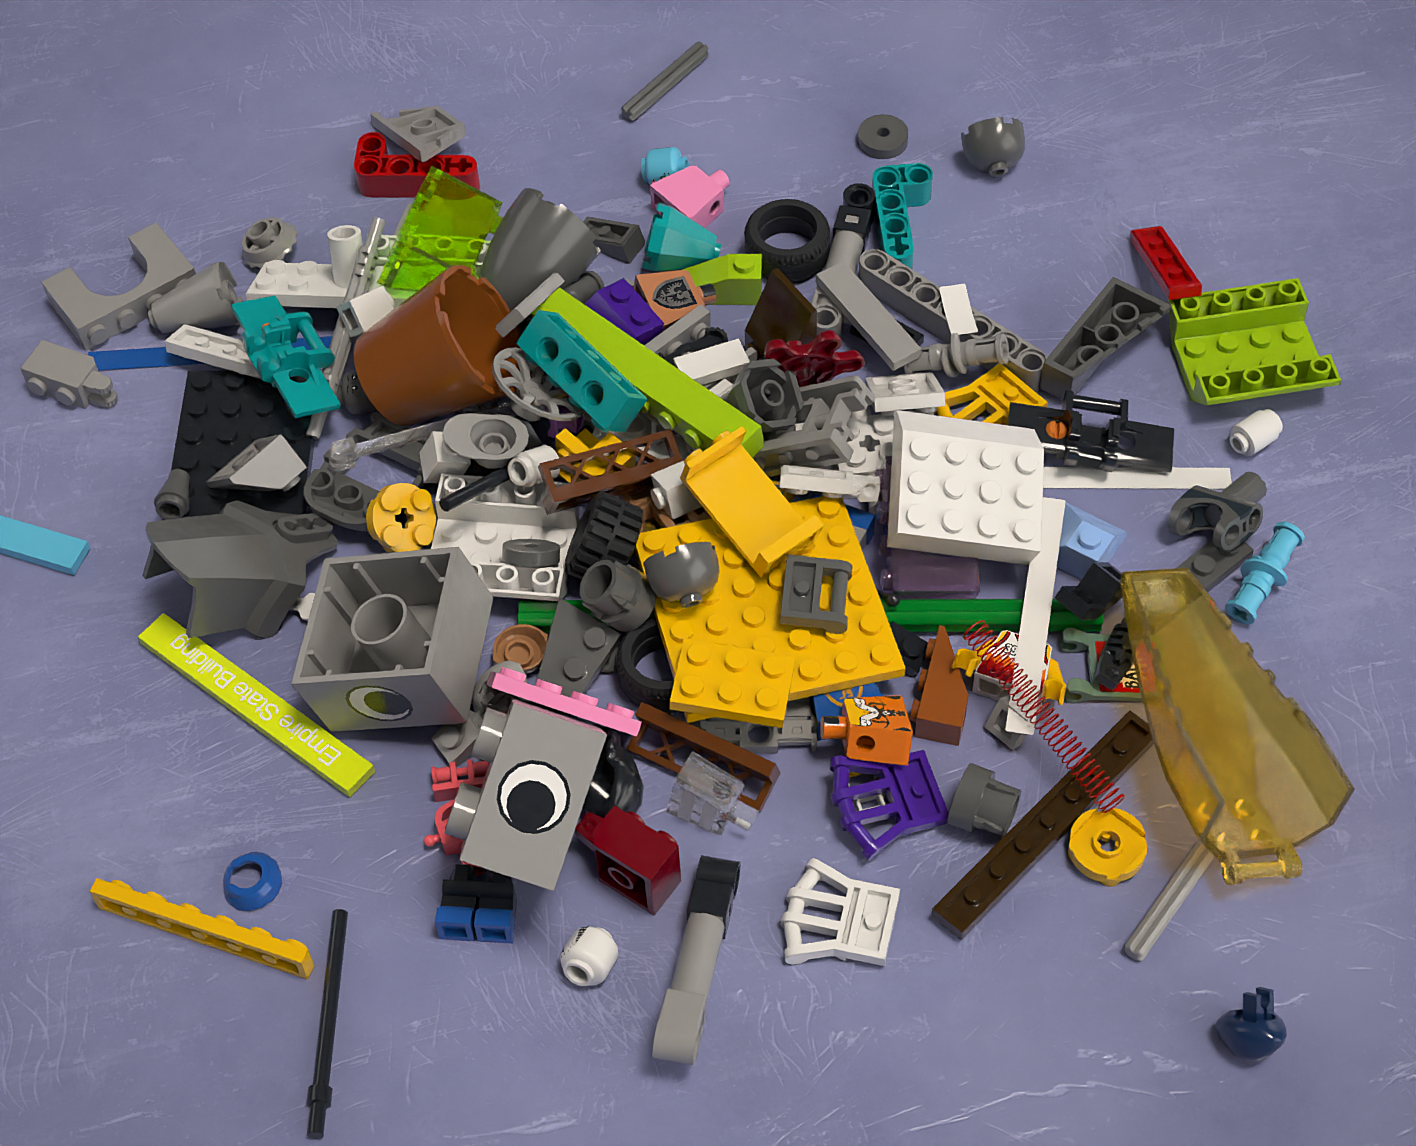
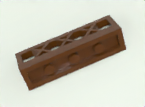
(616, 483)
(706, 743)

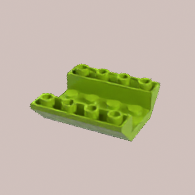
(1247, 343)

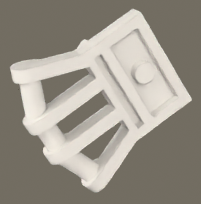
(864, 924)

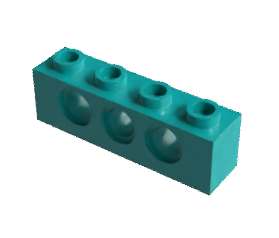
(620, 397)

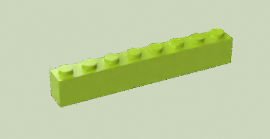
(671, 394)

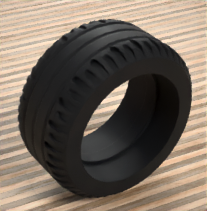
(789, 217)
(634, 685)

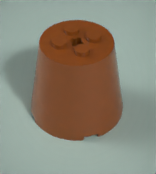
(436, 350)

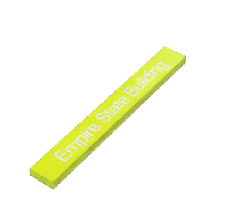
(257, 705)

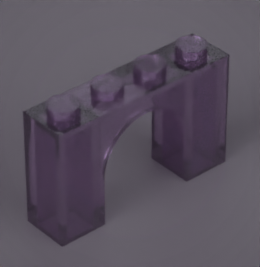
(916, 573)

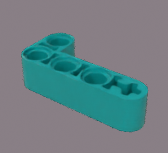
(895, 190)

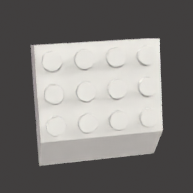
(965, 488)

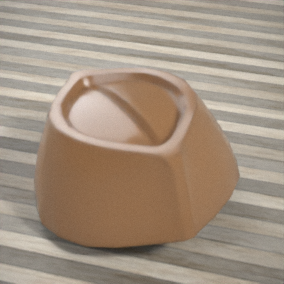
(522, 645)

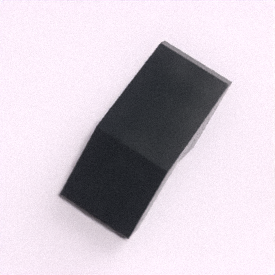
(1095, 592)

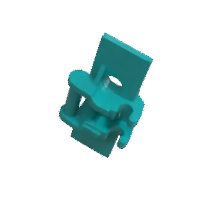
(268, 345)

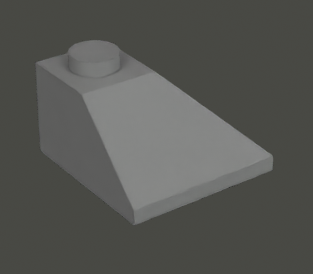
(262, 466)

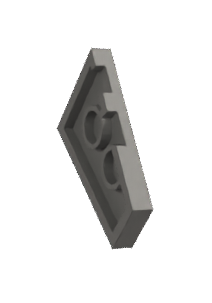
(575, 651)

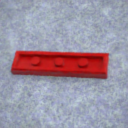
(1166, 263)

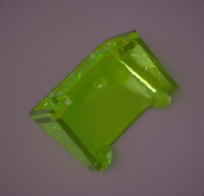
(440, 231)

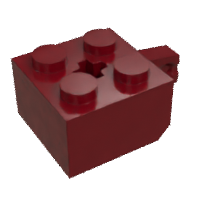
(632, 857)

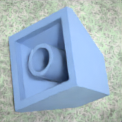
(1086, 541)

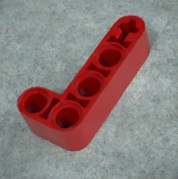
(402, 175)

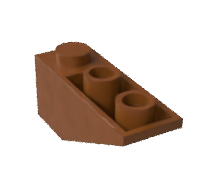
(944, 697)

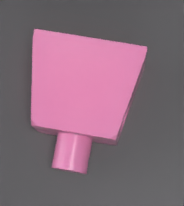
(692, 193)

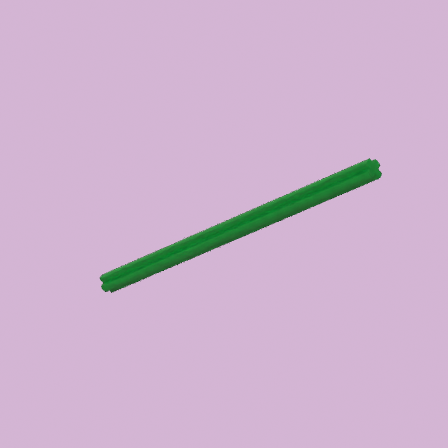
(912, 614)

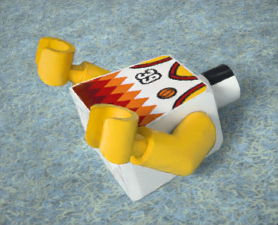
(985, 684)

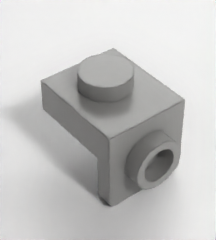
(458, 739)

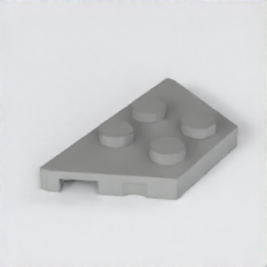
(421, 130)

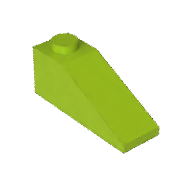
(734, 277)

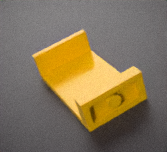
(747, 503)

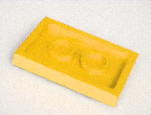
(732, 683)

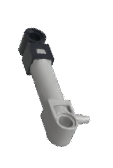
(849, 242)
(708, 919)

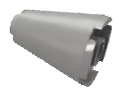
(198, 302)

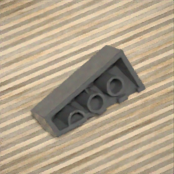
(1103, 328)

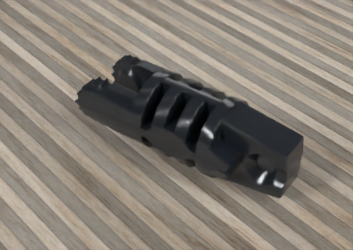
(1115, 657)

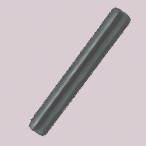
(664, 81)

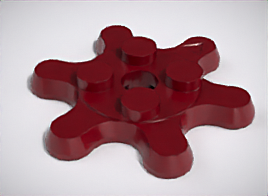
(816, 360)

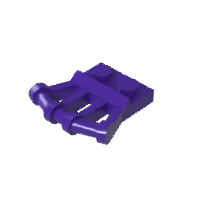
(910, 792)

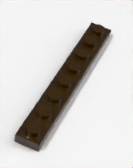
(1041, 828)

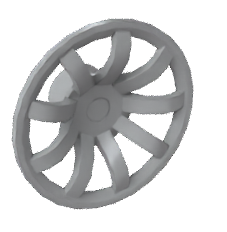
(531, 394)

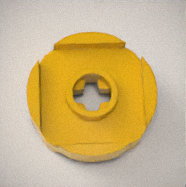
(420, 518)
(1103, 865)

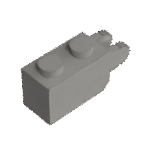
(67, 377)

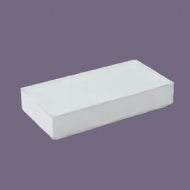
(713, 362)

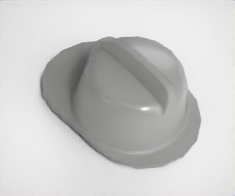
(486, 438)

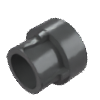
(617, 595)
(983, 802)

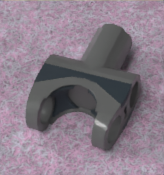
(1229, 513)

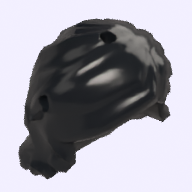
(614, 779)

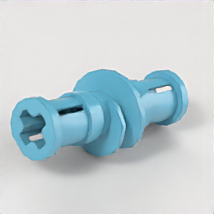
(1264, 571)

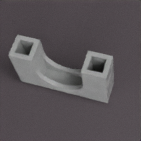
(99, 317)

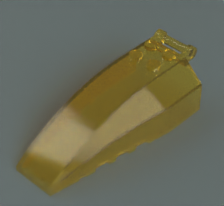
(1226, 737)

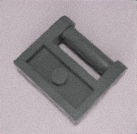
(803, 593)

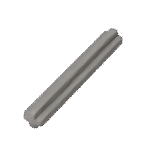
(1168, 902)

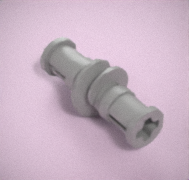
(958, 355)

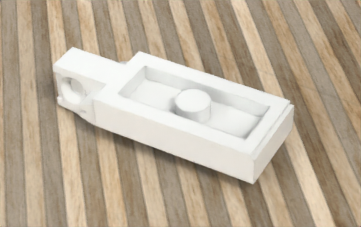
(829, 482)

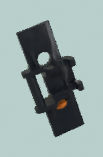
(1096, 447)

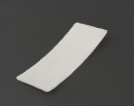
(958, 309)

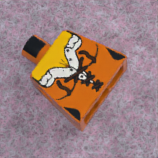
(872, 729)

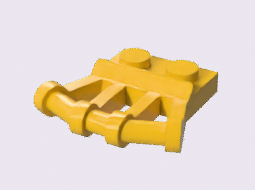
(991, 393)

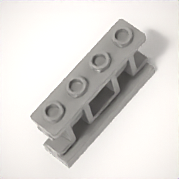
(825, 428)

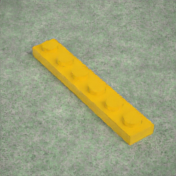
(192, 924)

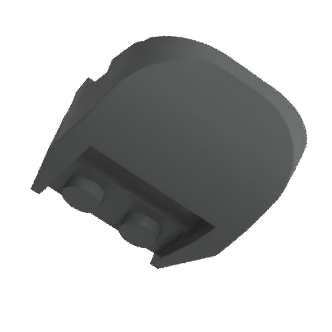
(346, 499)

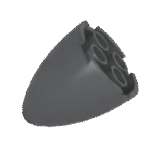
(534, 244)

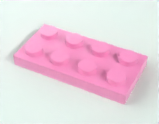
(578, 705)

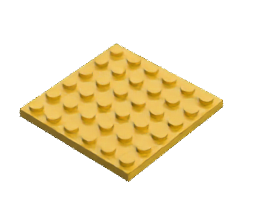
(747, 608)

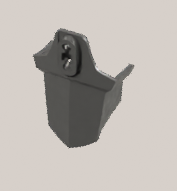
(241, 564)

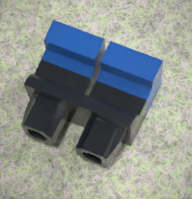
(477, 907)

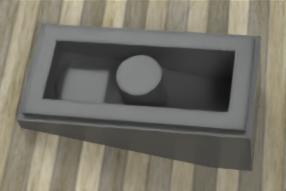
(616, 238)

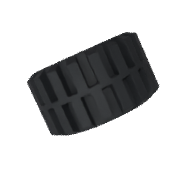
(604, 533)

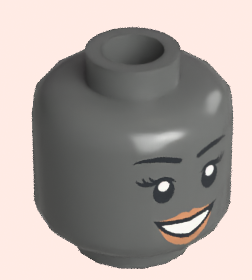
(353, 396)

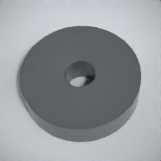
(883, 136)
(531, 552)

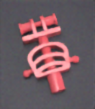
(448, 791)

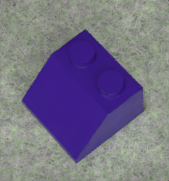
(627, 311)

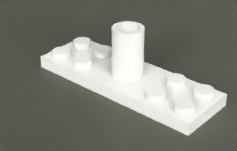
(318, 284)

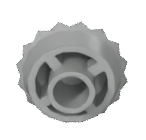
(268, 241)

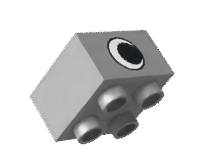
(394, 640)
(529, 794)

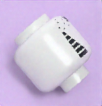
(589, 956)

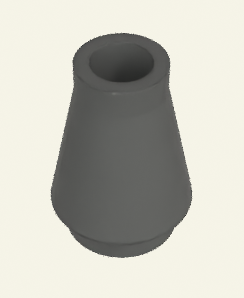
(173, 497)

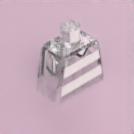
(709, 797)

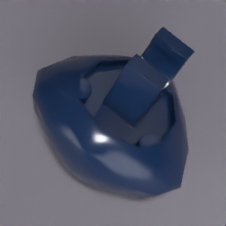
(1255, 1029)

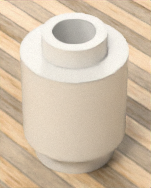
(1255, 432)
(524, 467)

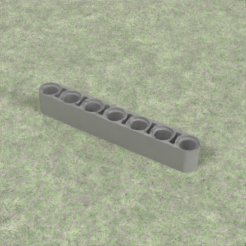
(922, 303)

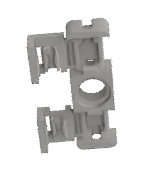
(795, 731)

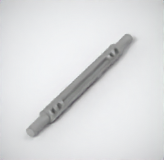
(341, 340)

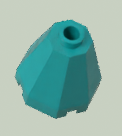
(677, 241)

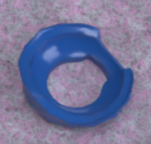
(259, 894)

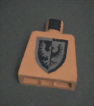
(672, 294)

